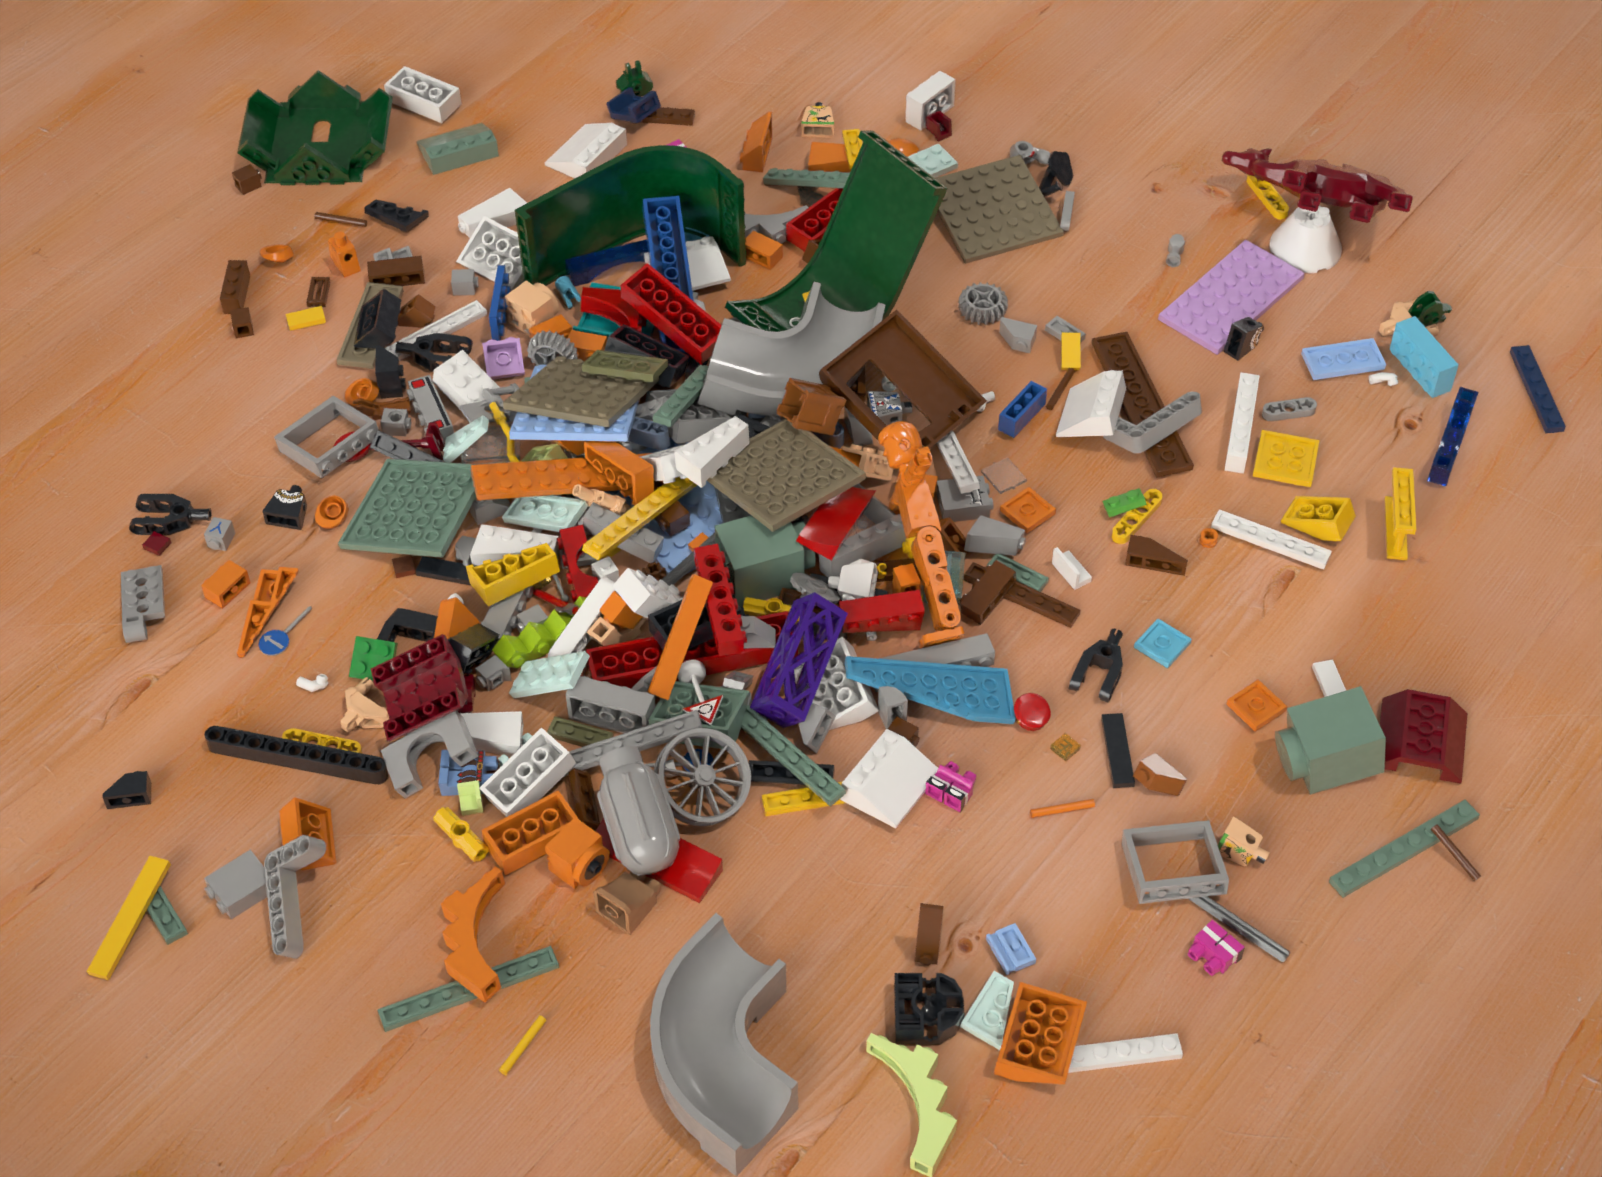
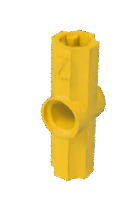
(759, 607)
(468, 841)

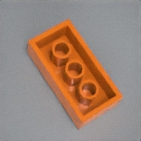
(526, 832)

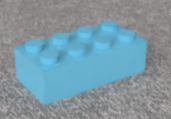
(1423, 357)

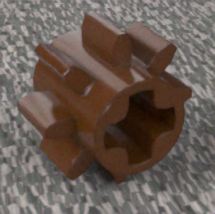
(654, 570)

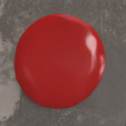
(1032, 711)

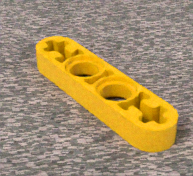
(1278, 208)
(1139, 517)
(323, 740)

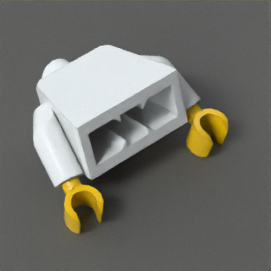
(857, 579)

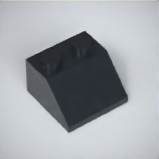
(389, 374)

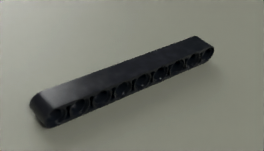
(296, 755)

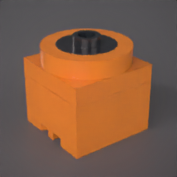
(577, 854)

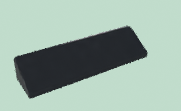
(776, 773)

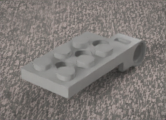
(132, 620)

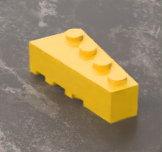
(512, 573)

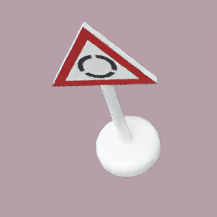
(695, 672)

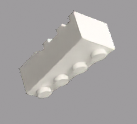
(712, 450)
(495, 542)

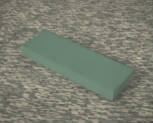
(1023, 574)
(166, 918)

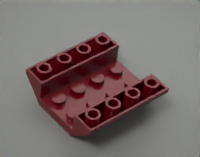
(420, 686)
(1424, 732)

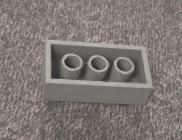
(609, 705)

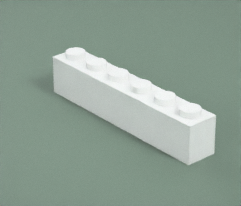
(1242, 423)

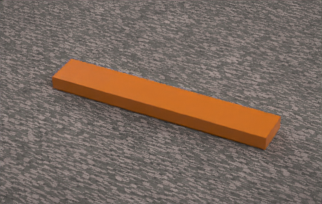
(680, 637)

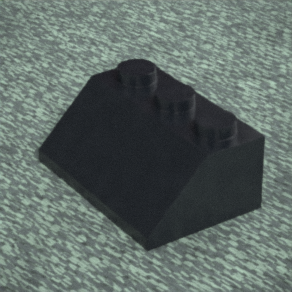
(378, 321)

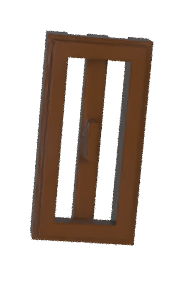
(317, 301)

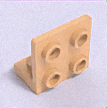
(872, 463)

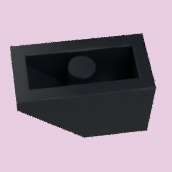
(129, 791)

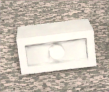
(1070, 568)

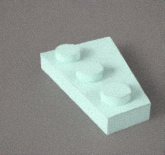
(464, 438)
(990, 1010)

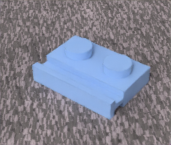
(1011, 949)

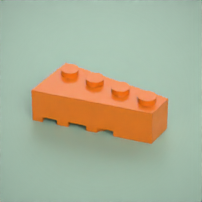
(621, 468)

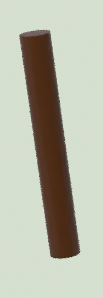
(340, 219)
(1061, 387)
(1456, 853)

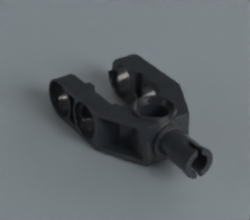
(424, 347)
(179, 519)
(1106, 656)

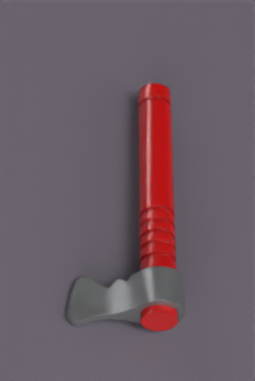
(562, 606)

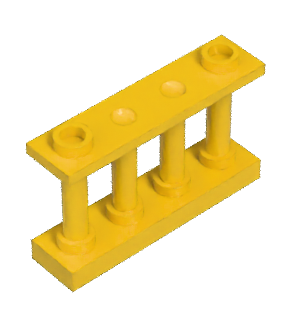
(1400, 513)

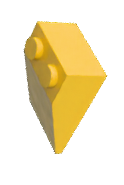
(1320, 516)

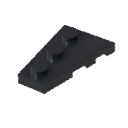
(395, 216)

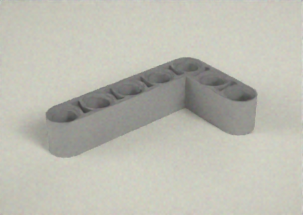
(1158, 426)
(283, 893)

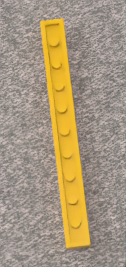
(637, 517)

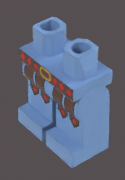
(452, 773)

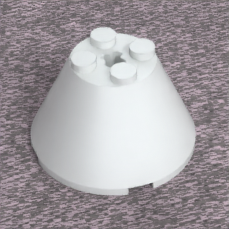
(1307, 240)

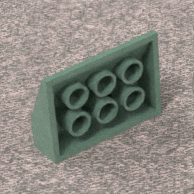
(459, 148)
(727, 719)

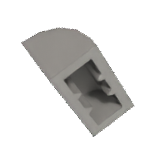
(891, 704)

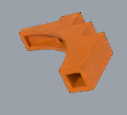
(461, 935)

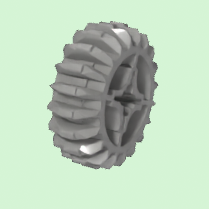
(978, 304)
(548, 345)

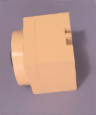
(530, 305)

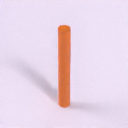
(1061, 808)

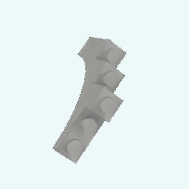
(772, 225)

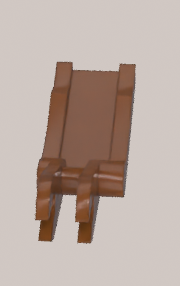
(376, 408)

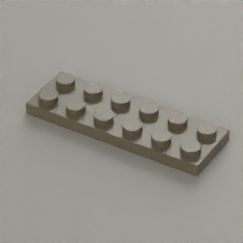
(363, 357)

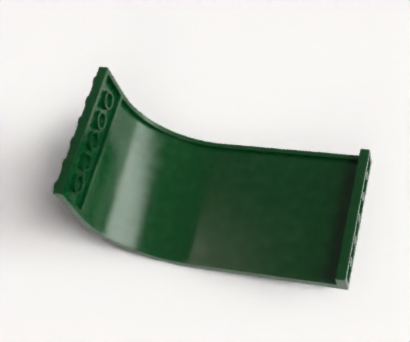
(606, 208)
(866, 243)

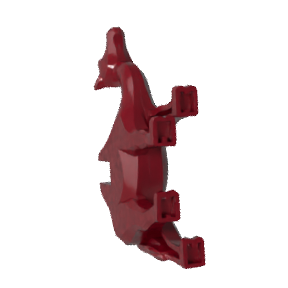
(1323, 183)

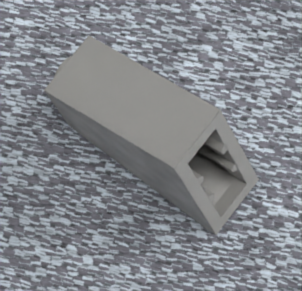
(994, 537)

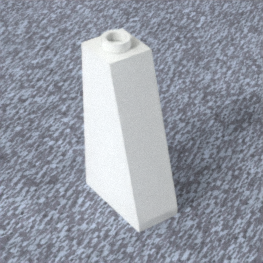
(498, 208)
(496, 731)

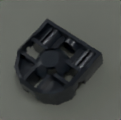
(910, 1027)

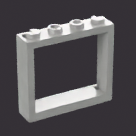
(316, 419)
(1177, 887)

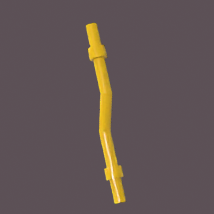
(501, 420)

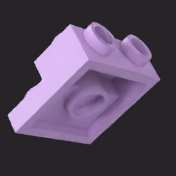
(503, 358)

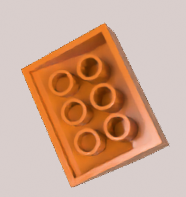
(1040, 1036)

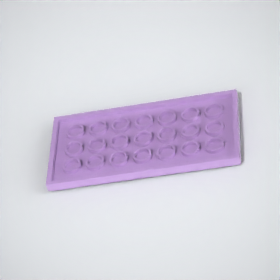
(1235, 288)

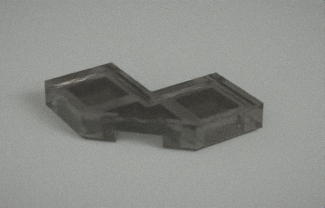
(808, 195)

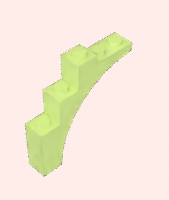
(929, 1095)

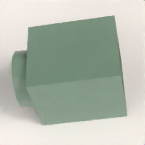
(762, 558)
(1332, 741)

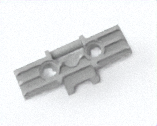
(475, 410)

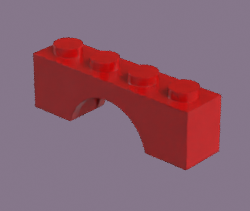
(572, 543)

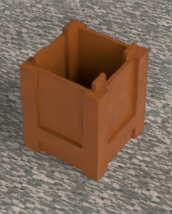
(811, 406)

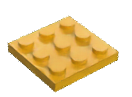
(1286, 458)

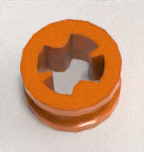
(1208, 543)

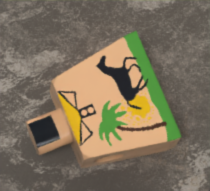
(818, 121)
(1241, 844)

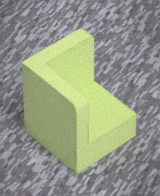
(470, 798)

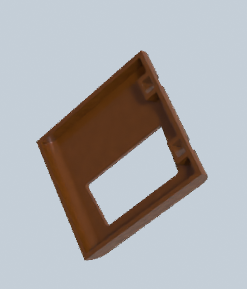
(913, 369)

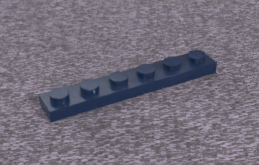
(1537, 389)

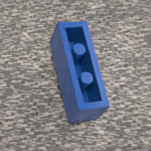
(1022, 409)

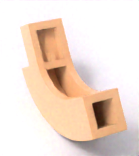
(609, 634)

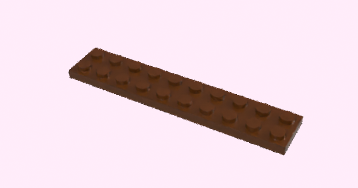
(1142, 401)

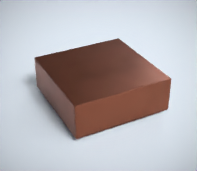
(403, 566)

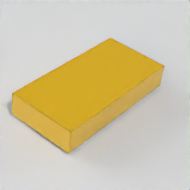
(305, 318)
(1070, 351)

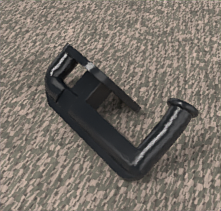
(1058, 167)

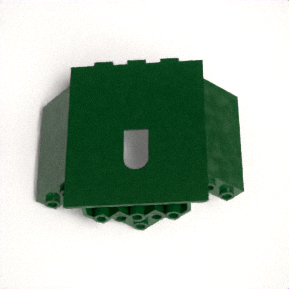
(281, 133)

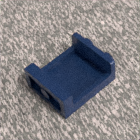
(631, 107)

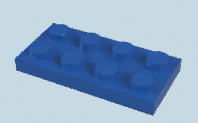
(498, 305)

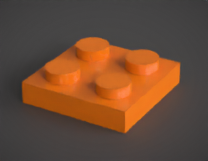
(1028, 509)
(1256, 705)

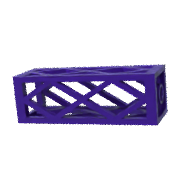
(788, 710)

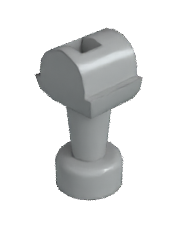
(1175, 249)

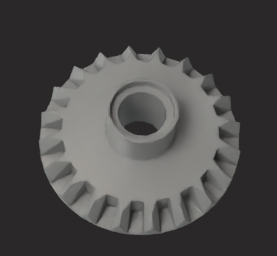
(808, 584)

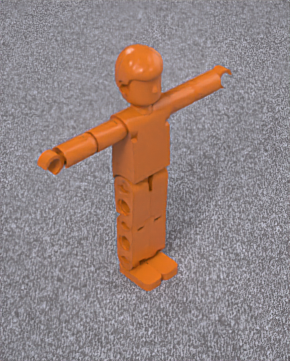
(920, 520)

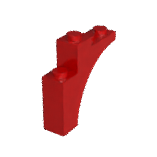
(611, 306)

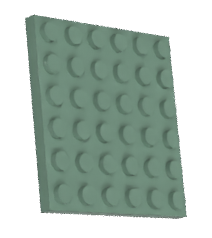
(412, 508)

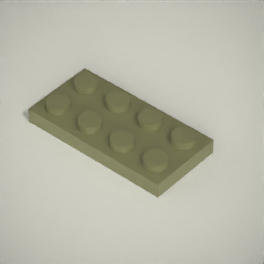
(624, 366)

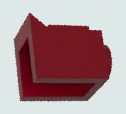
(939, 125)

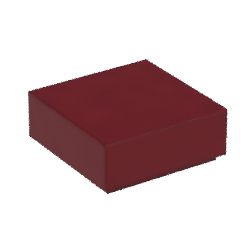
(156, 543)

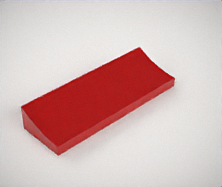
(835, 521)
(690, 874)

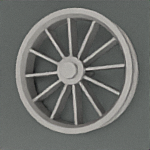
(703, 776)

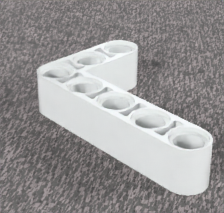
(575, 635)

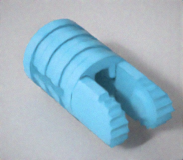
(567, 290)

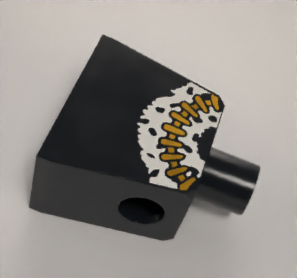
(1243, 337)
(286, 508)

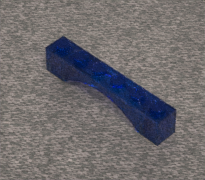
(586, 267)
(1452, 436)

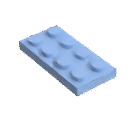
(1343, 359)

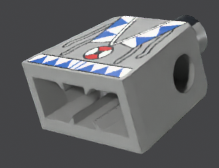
(888, 406)

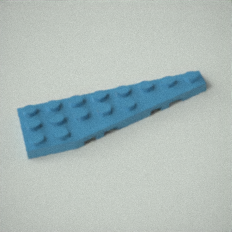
(961, 690)

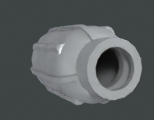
(637, 812)

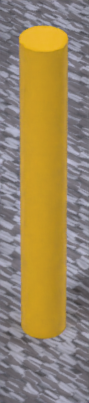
(522, 1045)

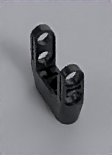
(408, 624)

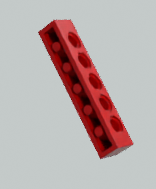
(719, 603)

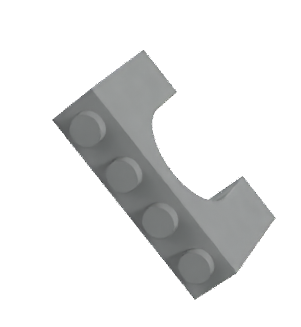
(403, 754)

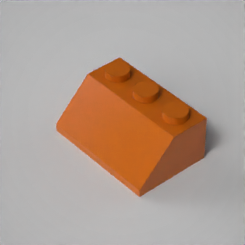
(757, 144)
(312, 820)

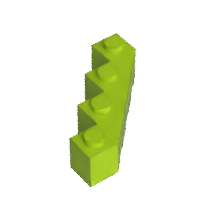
(534, 639)

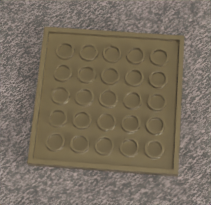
(995, 209)
(575, 395)
(785, 475)

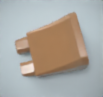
(626, 900)

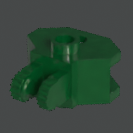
(636, 79)
(1430, 309)

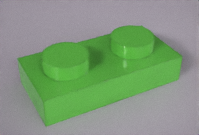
(1124, 502)

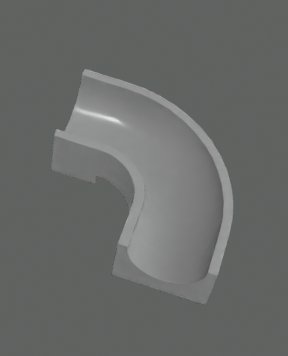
(754, 365)
(702, 1051)

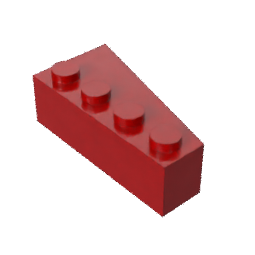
(884, 613)

